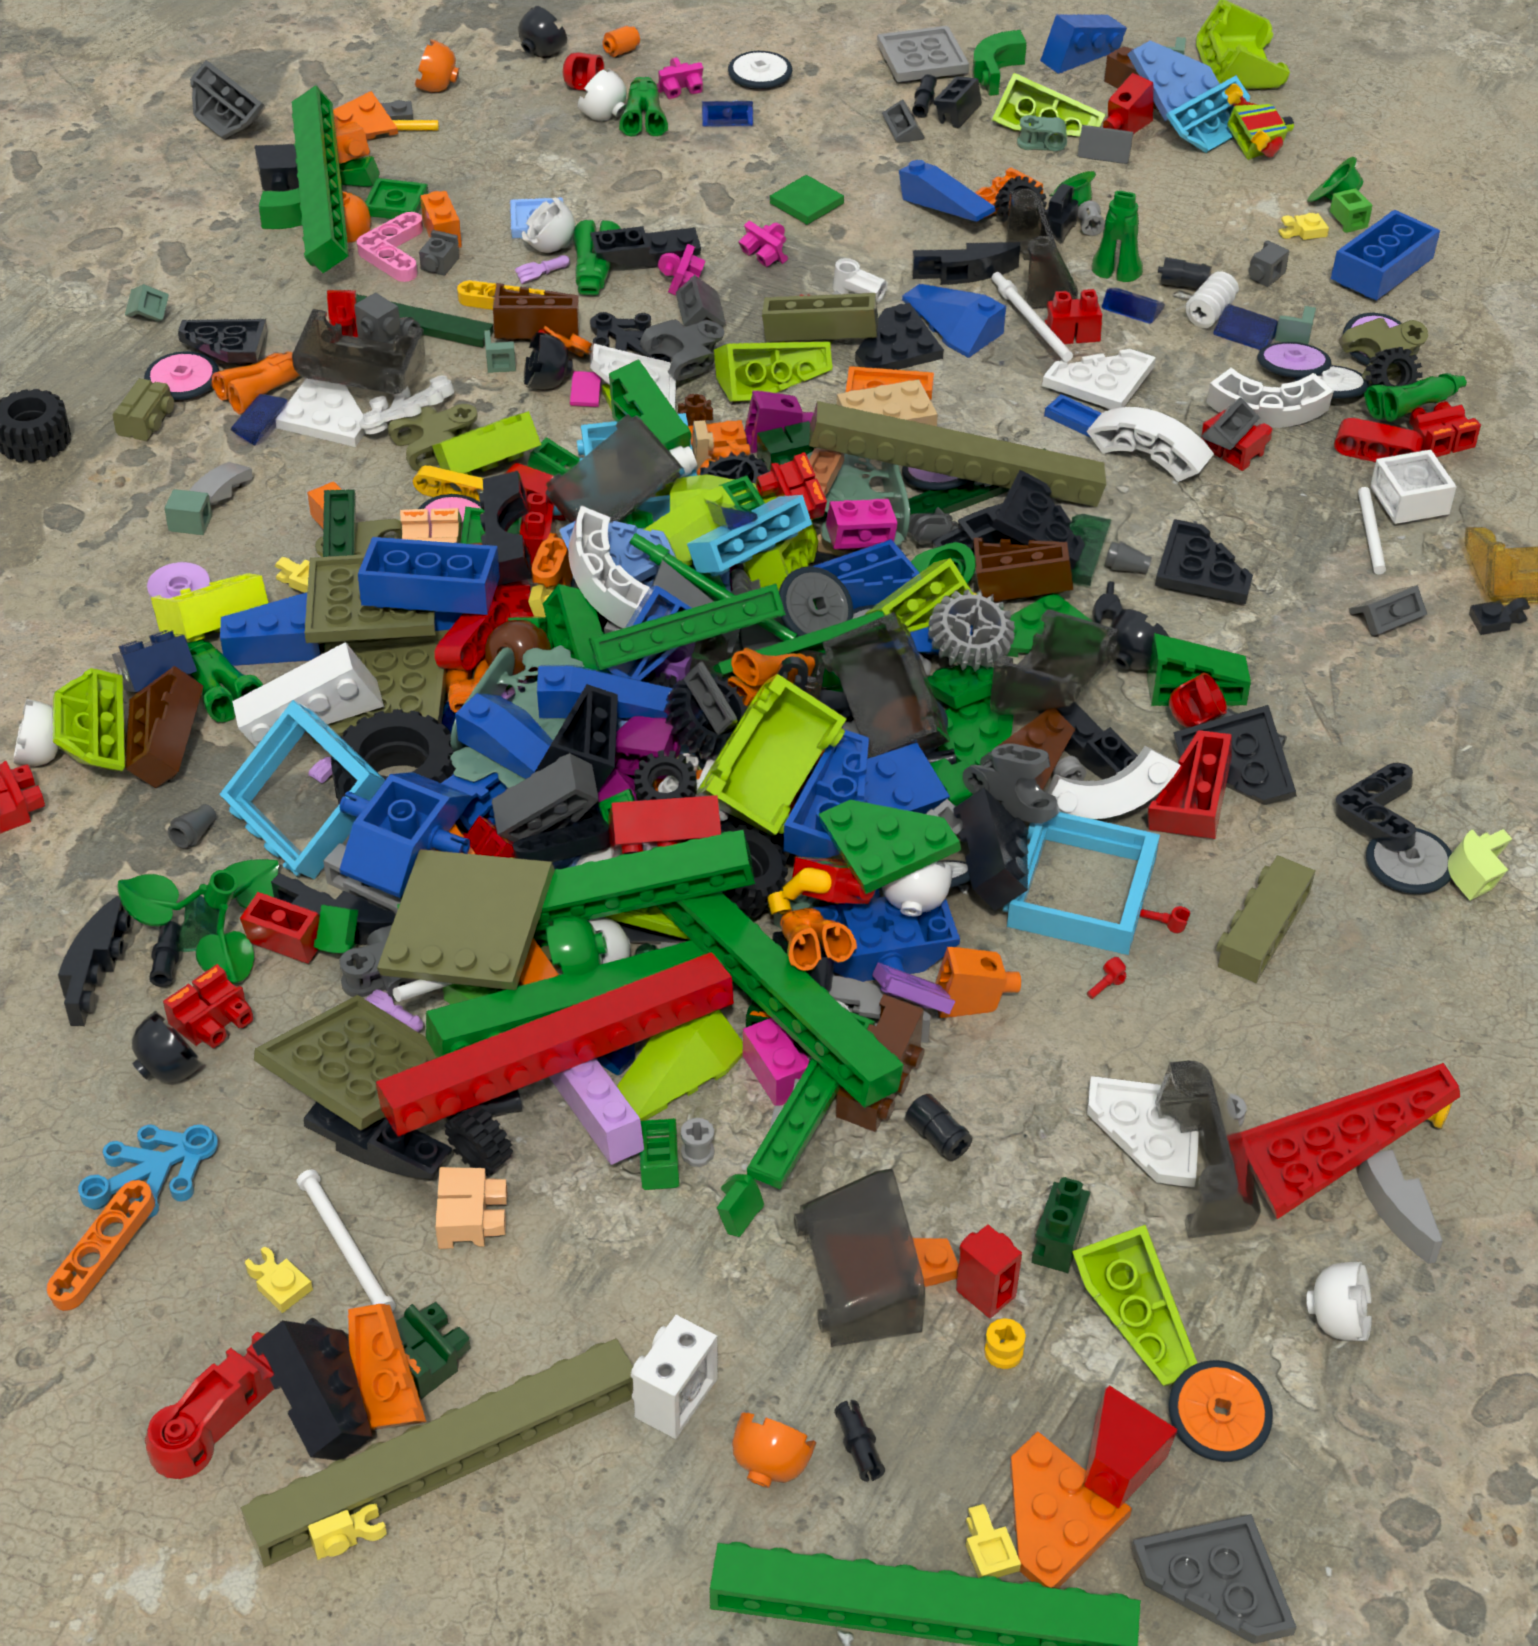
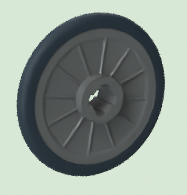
(813, 585)

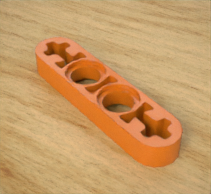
(97, 1242)

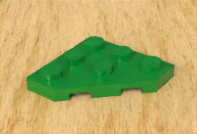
(1028, 621)
(976, 731)
(886, 841)

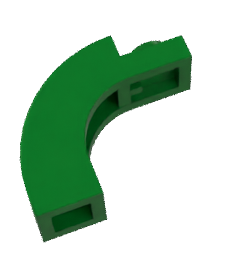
(996, 52)
(280, 209)

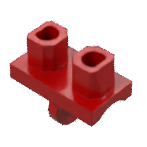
(342, 310)

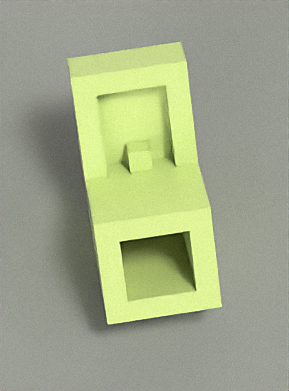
(1475, 862)

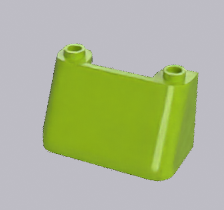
(1234, 44)
(771, 754)

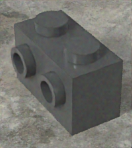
(377, 319)

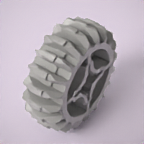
(951, 629)

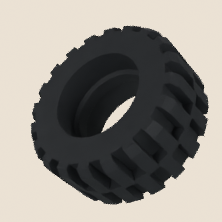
(397, 741)

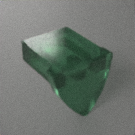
(197, 923)

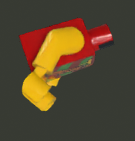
(821, 879)

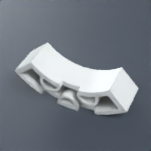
(1276, 406)
(1150, 431)
(596, 575)
(1116, 794)

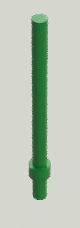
(660, 553)

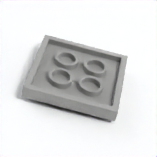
(922, 52)

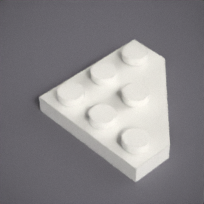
(609, 359)
(1101, 378)
(323, 412)
(1131, 1119)

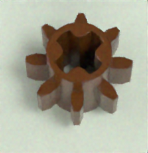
(696, 408)

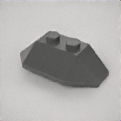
(222, 102)

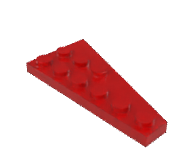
(1321, 1144)

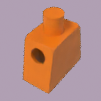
(351, 142)
(975, 980)

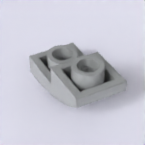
(221, 480)

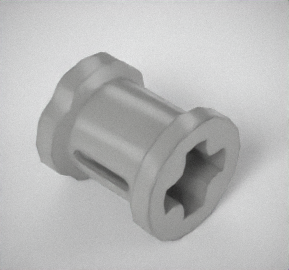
(1094, 216)
(697, 1140)

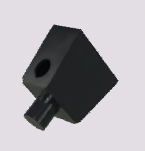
(277, 167)

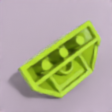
(91, 719)

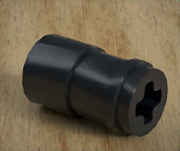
(1182, 273)
(938, 1126)

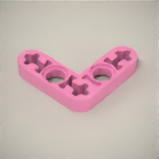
(376, 245)

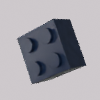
(145, 662)

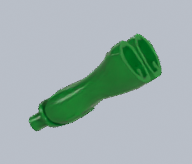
(643, 96)
(1121, 225)
(590, 270)
(1398, 401)
(215, 669)

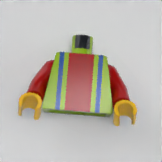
(1256, 127)

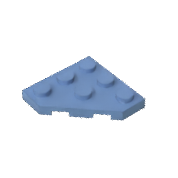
(1173, 75)
(624, 554)

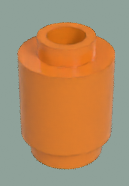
(621, 40)

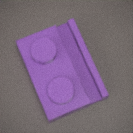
(913, 988)

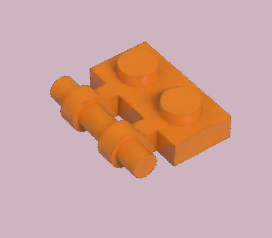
(726, 434)

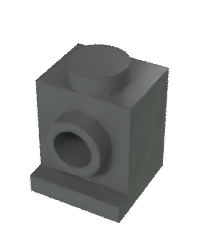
(439, 253)
(1268, 263)

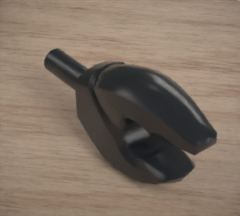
(1107, 605)

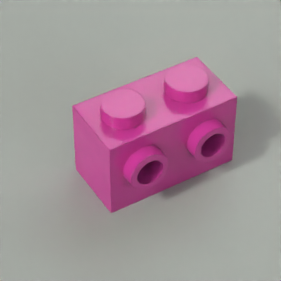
(860, 523)
(773, 1059)

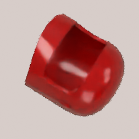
(581, 68)
(1197, 701)

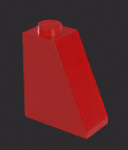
(1125, 1447)

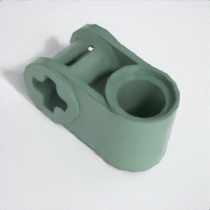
(1041, 133)

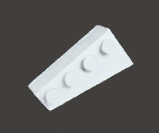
(330, 685)

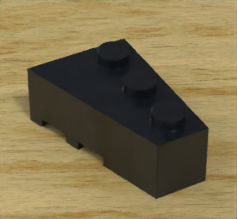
(588, 733)
(996, 849)
(321, 1386)

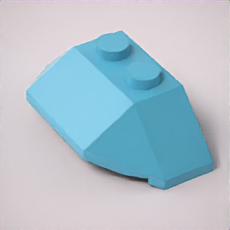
(1206, 117)

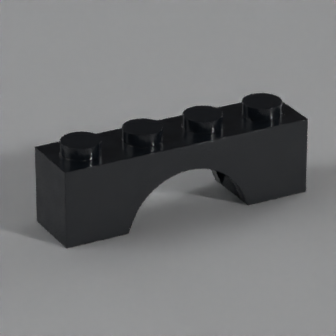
(503, 503)

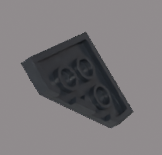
(226, 339)
(900, 341)
(1032, 515)
(1201, 566)
(1257, 760)

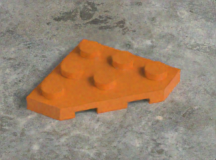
(1055, 1514)

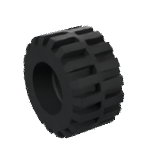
(33, 425)
(768, 872)

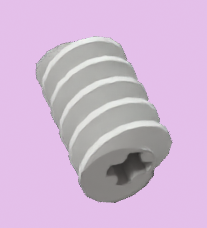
(1211, 299)

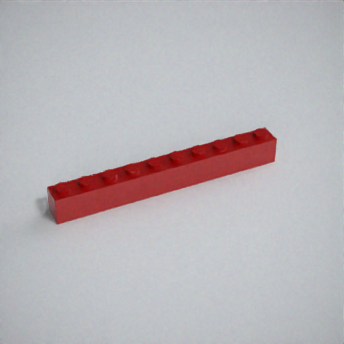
(554, 1043)

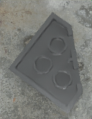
(1219, 1575)

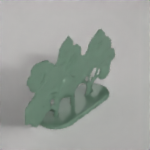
(852, 486)
(472, 764)

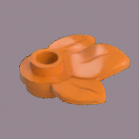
(575, 344)

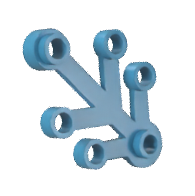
(152, 1164)

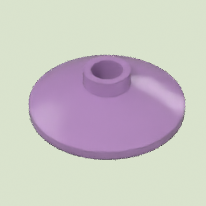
(177, 576)

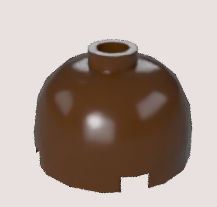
(520, 637)

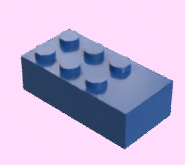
(1385, 254)
(429, 575)
(903, 781)

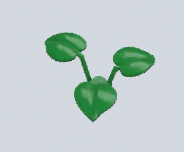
(154, 897)

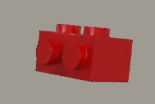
(281, 927)
(988, 1270)

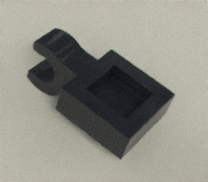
(1495, 617)

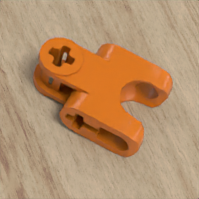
(552, 563)

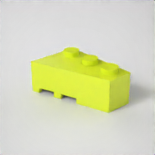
(201, 610)

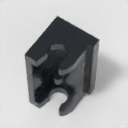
(959, 100)

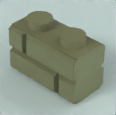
(143, 409)

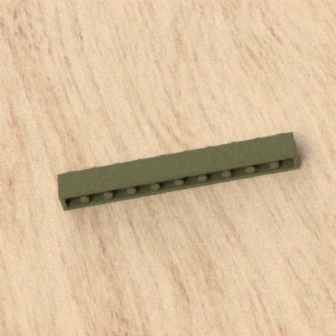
(953, 452)
(442, 1449)

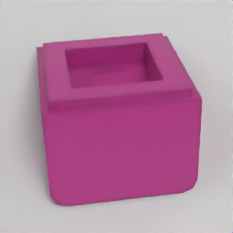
(585, 389)

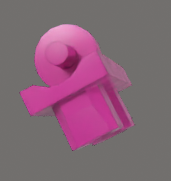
(680, 76)
(768, 240)
(682, 268)

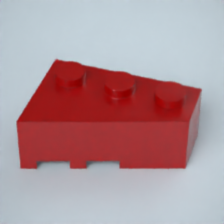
(1196, 792)
(661, 822)

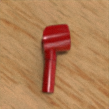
(1175, 921)
(1115, 973)

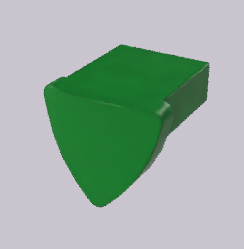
(336, 929)
(740, 1203)

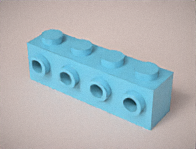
(723, 547)

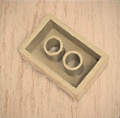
(898, 400)

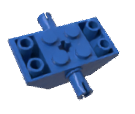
(397, 823)
(891, 937)

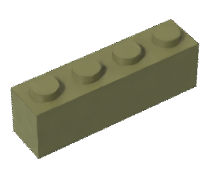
(820, 317)
(1265, 919)

